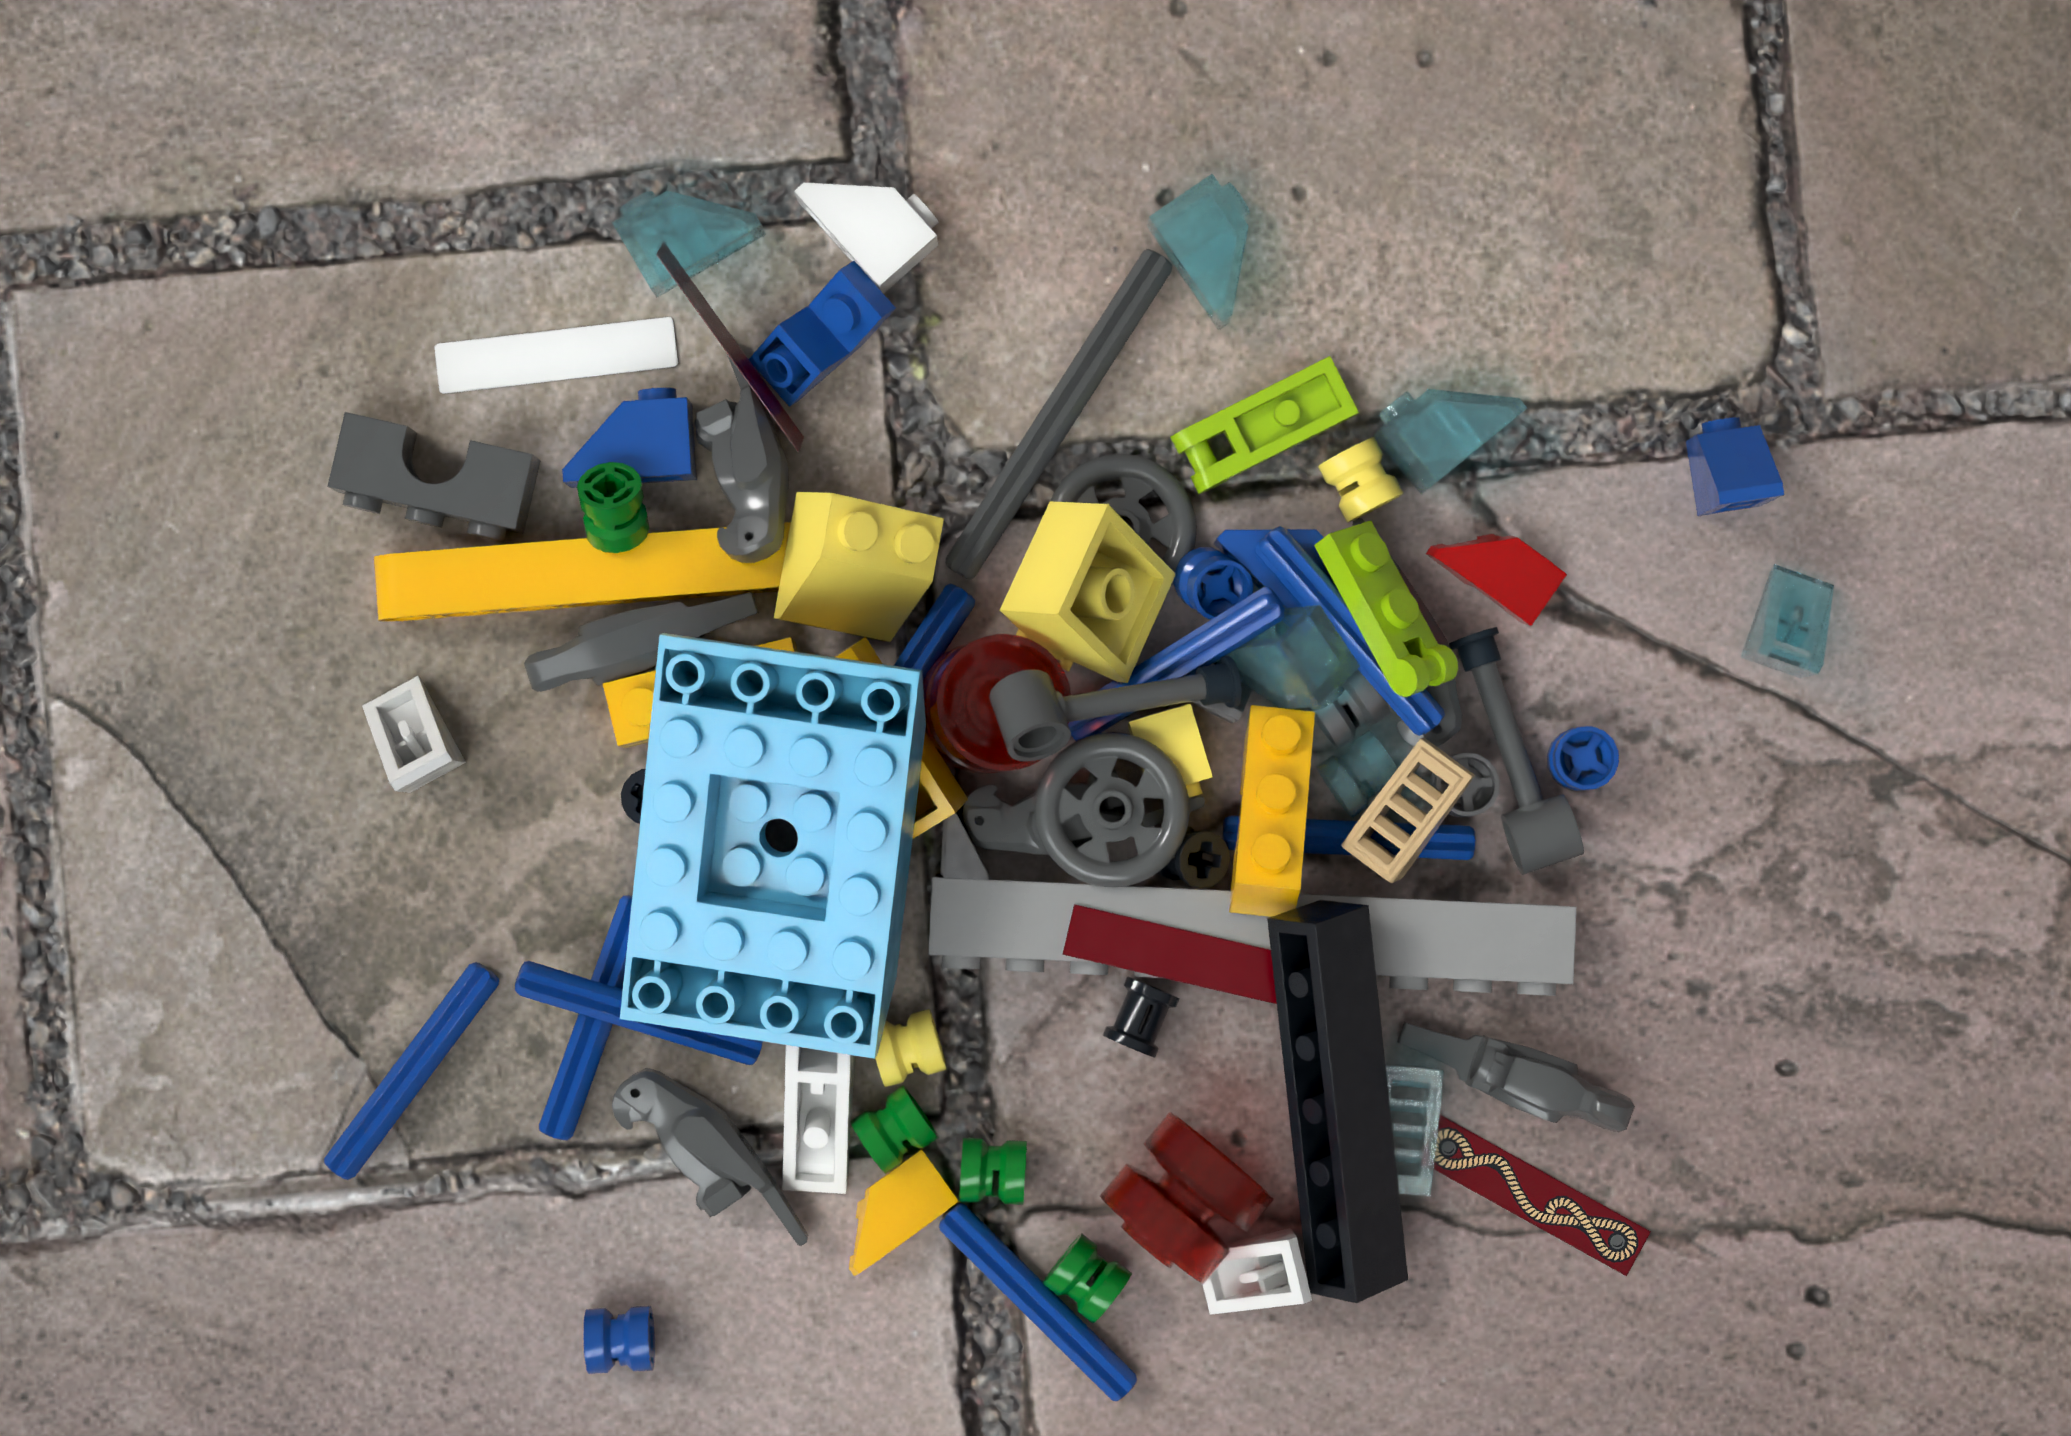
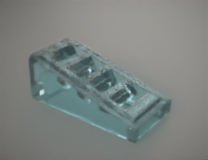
(1432, 1080)

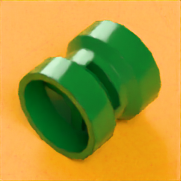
(613, 507)
(894, 1129)
(978, 1176)
(1075, 1269)

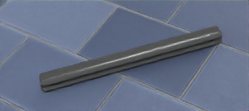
(1058, 414)

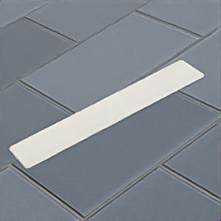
(556, 355)

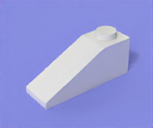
(817, 1120)

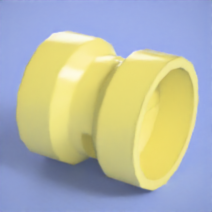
(1360, 479)
(910, 1048)

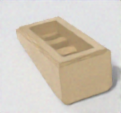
(1373, 819)

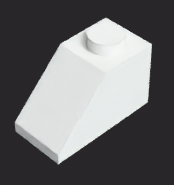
(872, 227)

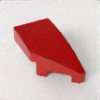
(1504, 572)

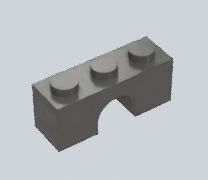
(377, 467)

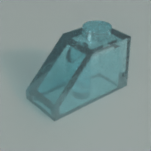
(692, 228)
(1206, 243)
(1441, 430)
(1297, 660)

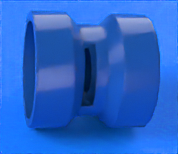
(1221, 590)
(1592, 762)
(623, 1339)

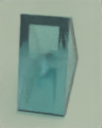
(1791, 623)

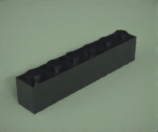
(1338, 1099)

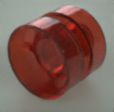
(959, 705)
(1174, 1213)

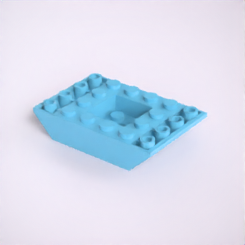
(722, 921)

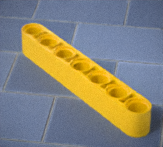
(565, 576)

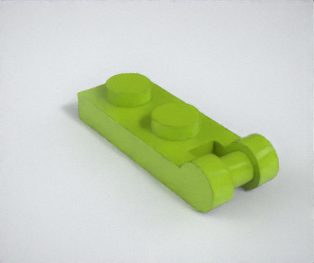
(1267, 423)
(1385, 610)

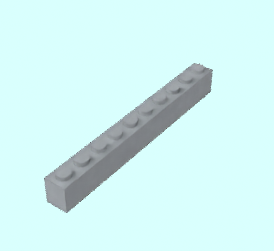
(1409, 936)

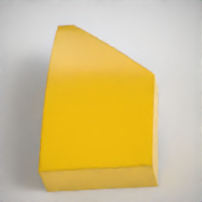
(898, 1209)

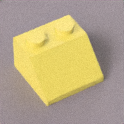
(855, 564)
(1088, 588)

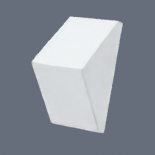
(411, 736)
(1259, 1275)

